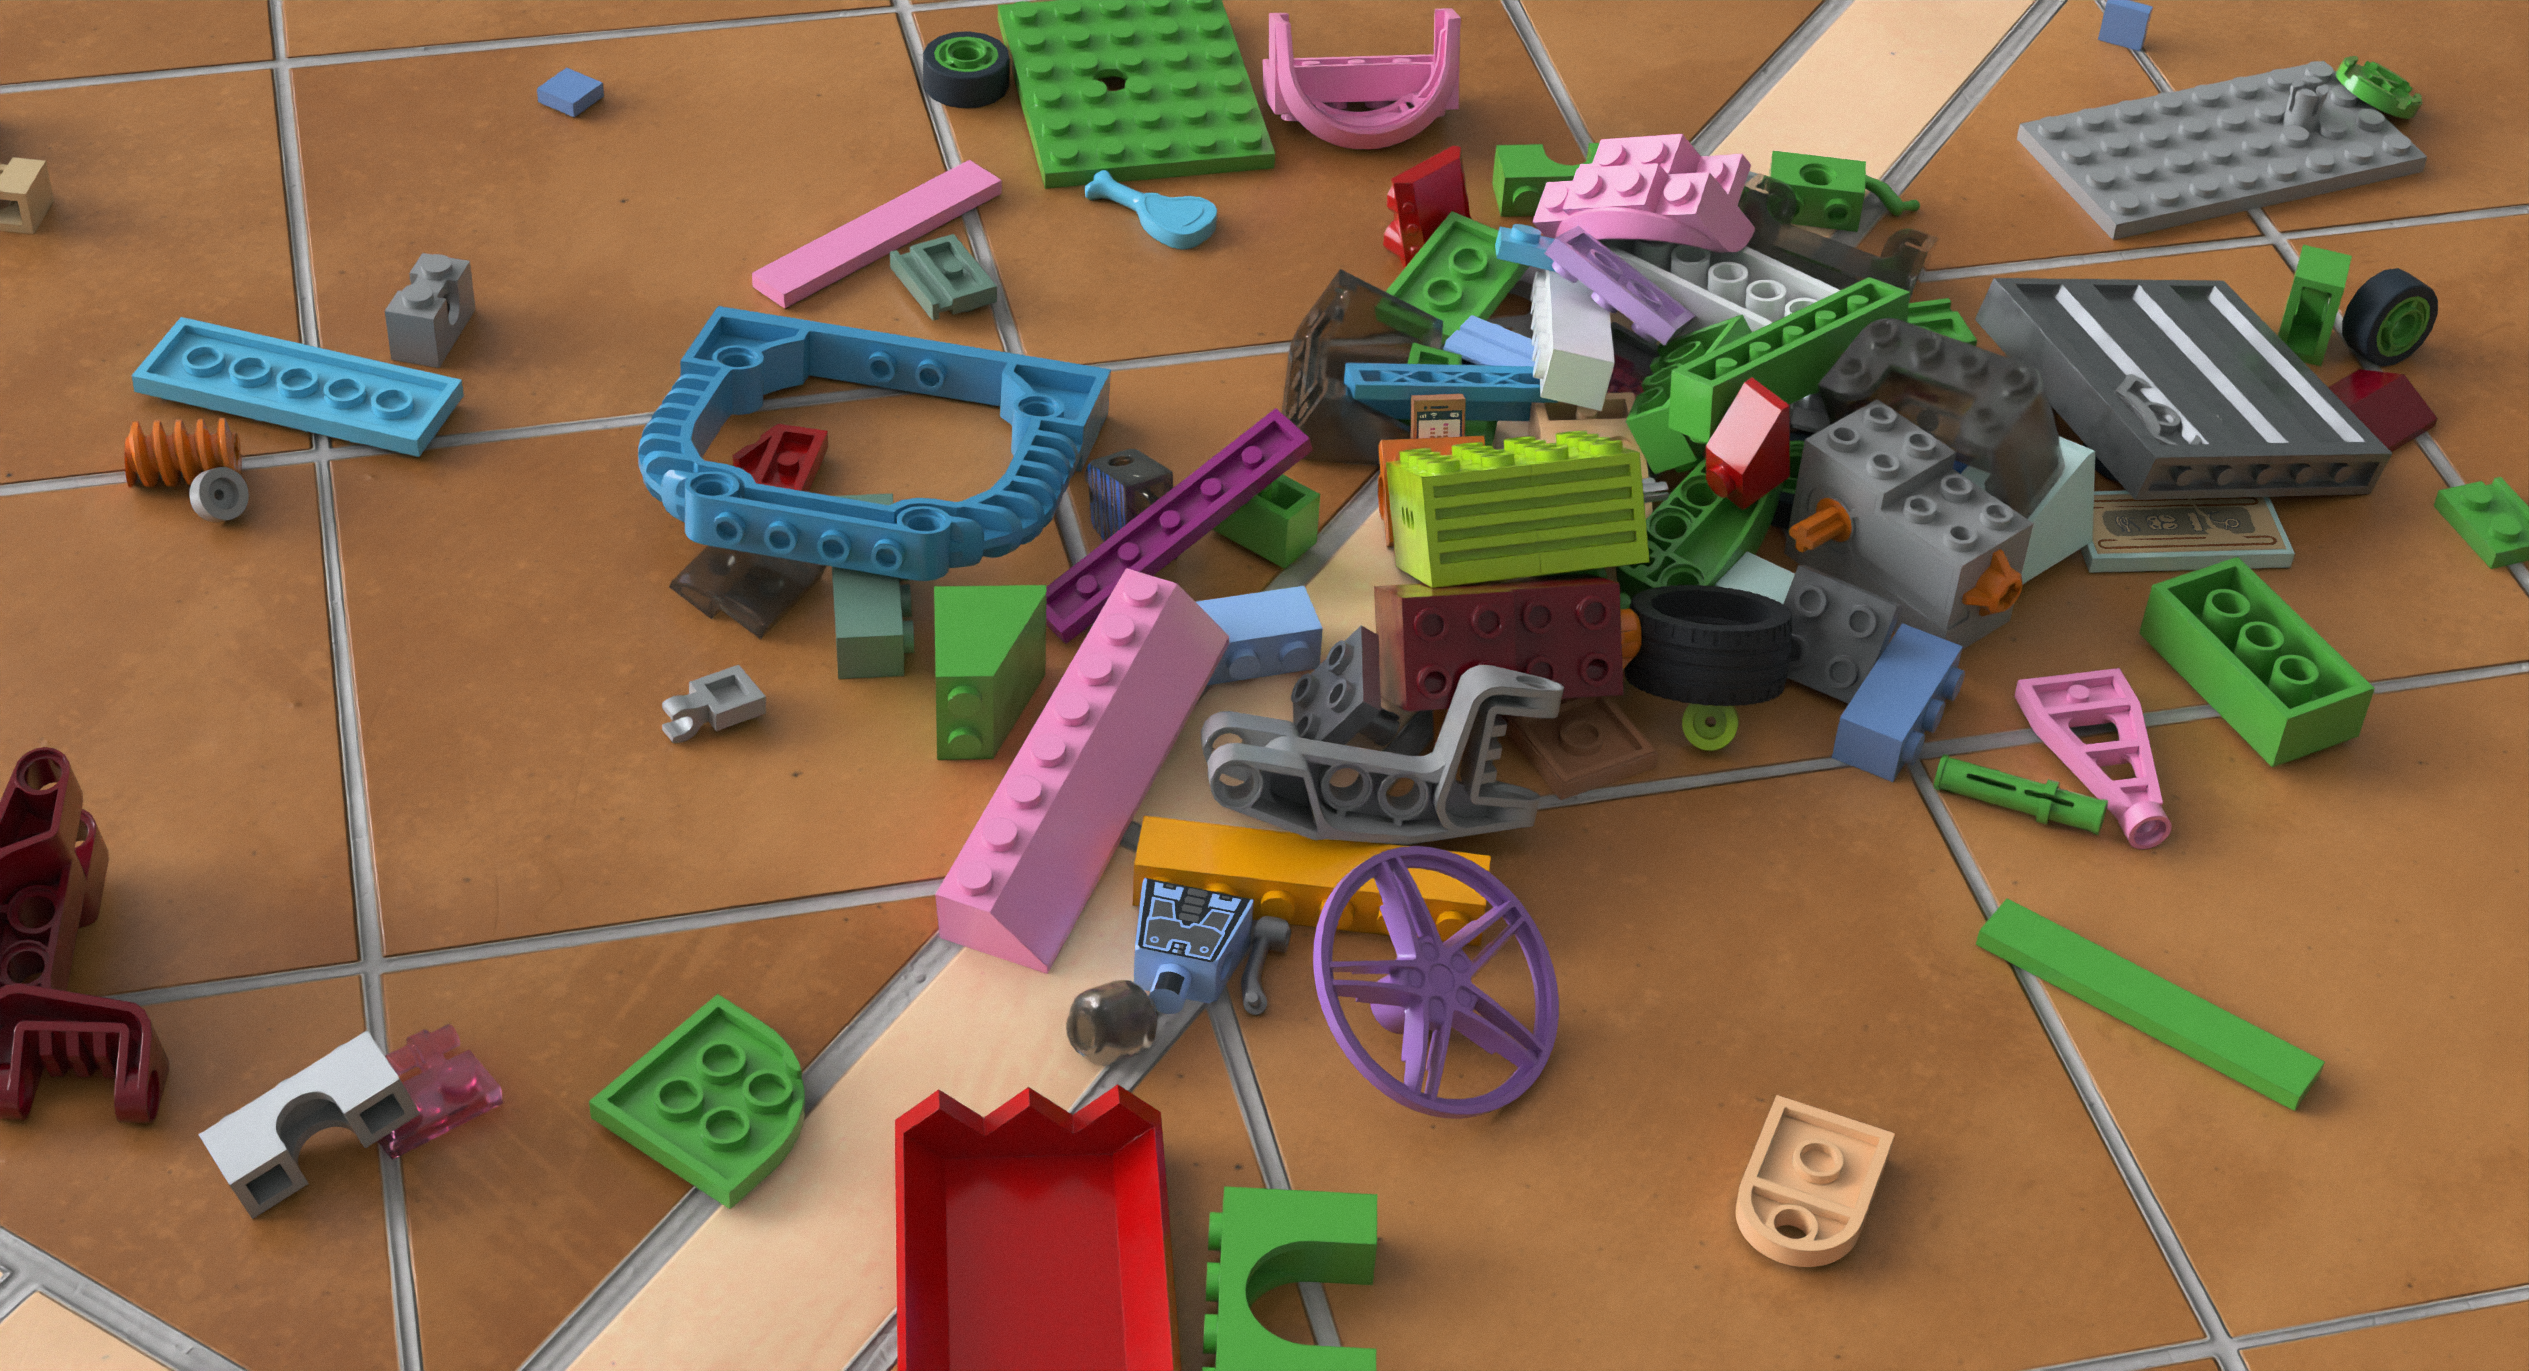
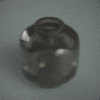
(1112, 1022)

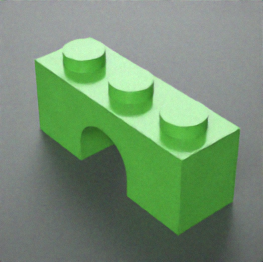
(1522, 176)

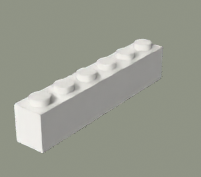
(1570, 342)

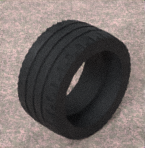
(1711, 645)

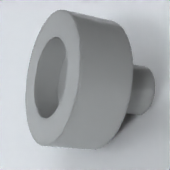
(219, 494)

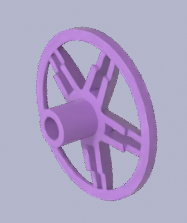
(1433, 985)

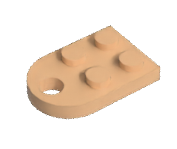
(1810, 1175)

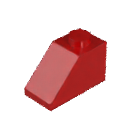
(1750, 446)

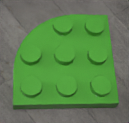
(711, 1101)

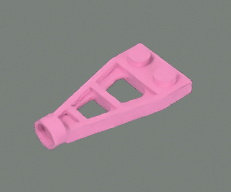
(2096, 698)

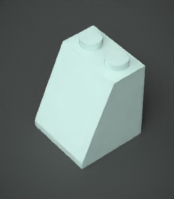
(2064, 516)

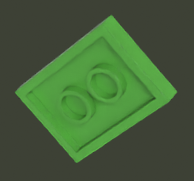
(1457, 274)

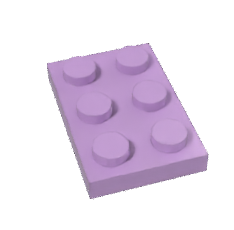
(1618, 286)

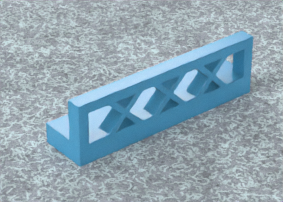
(1489, 390)

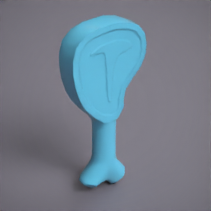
(1170, 220)

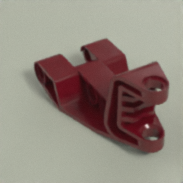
(44, 900)

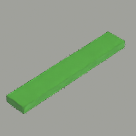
(2151, 1004)

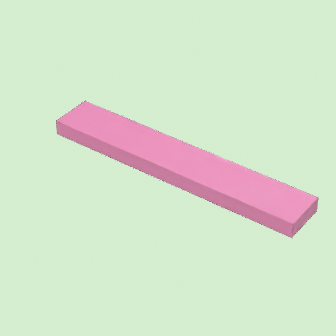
(876, 234)

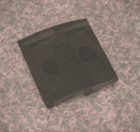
(745, 586)

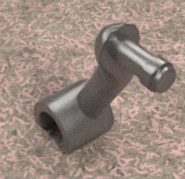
(1270, 934)

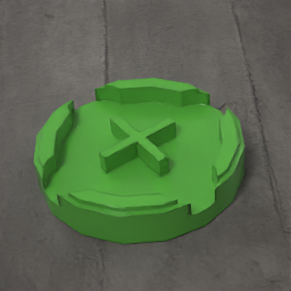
(2379, 87)

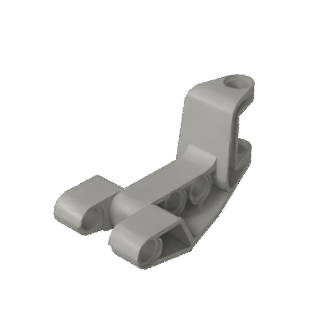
(1290, 775)

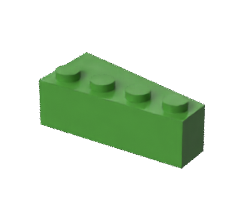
(1650, 411)

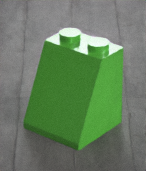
(985, 664)

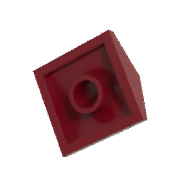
(2386, 405)

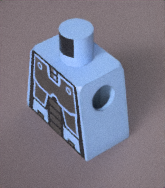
(1188, 942)

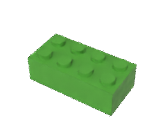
(2256, 661)

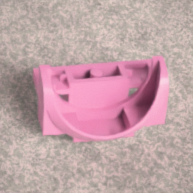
(1652, 193)

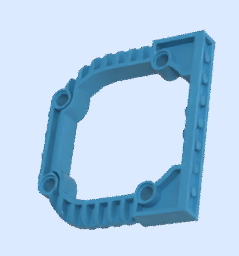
(747, 354)

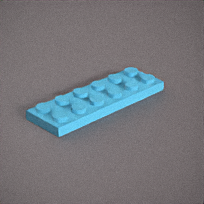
(298, 386)

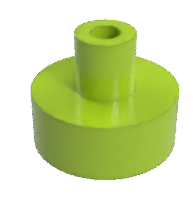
(1706, 735)

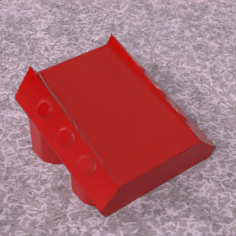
(1423, 200)

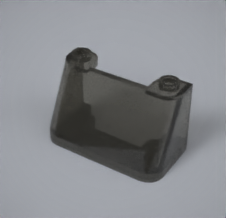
(1771, 209)
(1350, 326)

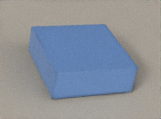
(2125, 23)
(570, 92)

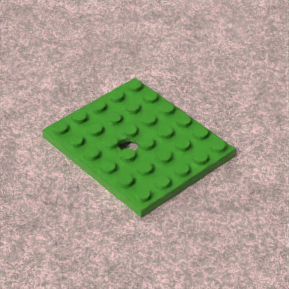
(1182, 100)

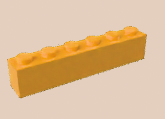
(1291, 874)

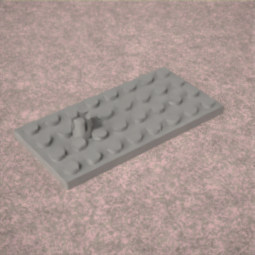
(2219, 149)

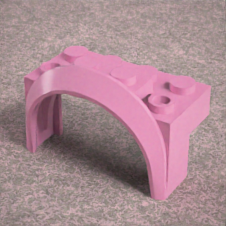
(1329, 83)

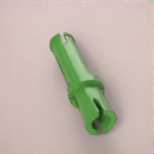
(2021, 794)

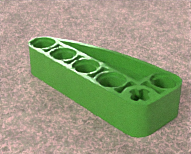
(1697, 536)

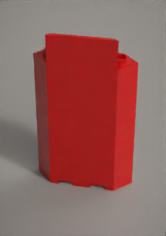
(1034, 1237)

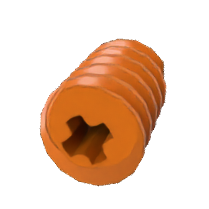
(179, 452)

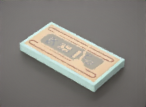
(2183, 533)

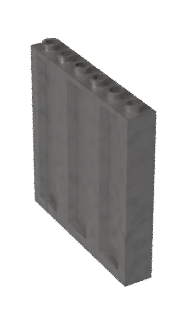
(2202, 358)

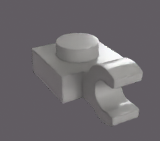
(717, 698)

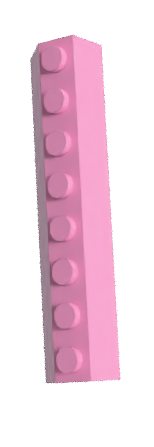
(1081, 774)

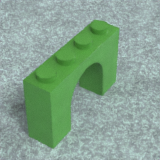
(1280, 1240)

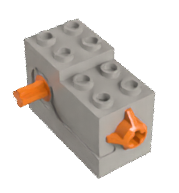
(1898, 521)

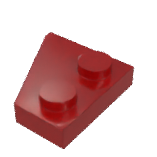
(784, 457)

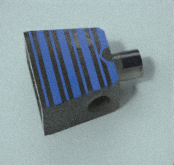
(1123, 488)

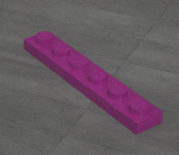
(1175, 521)

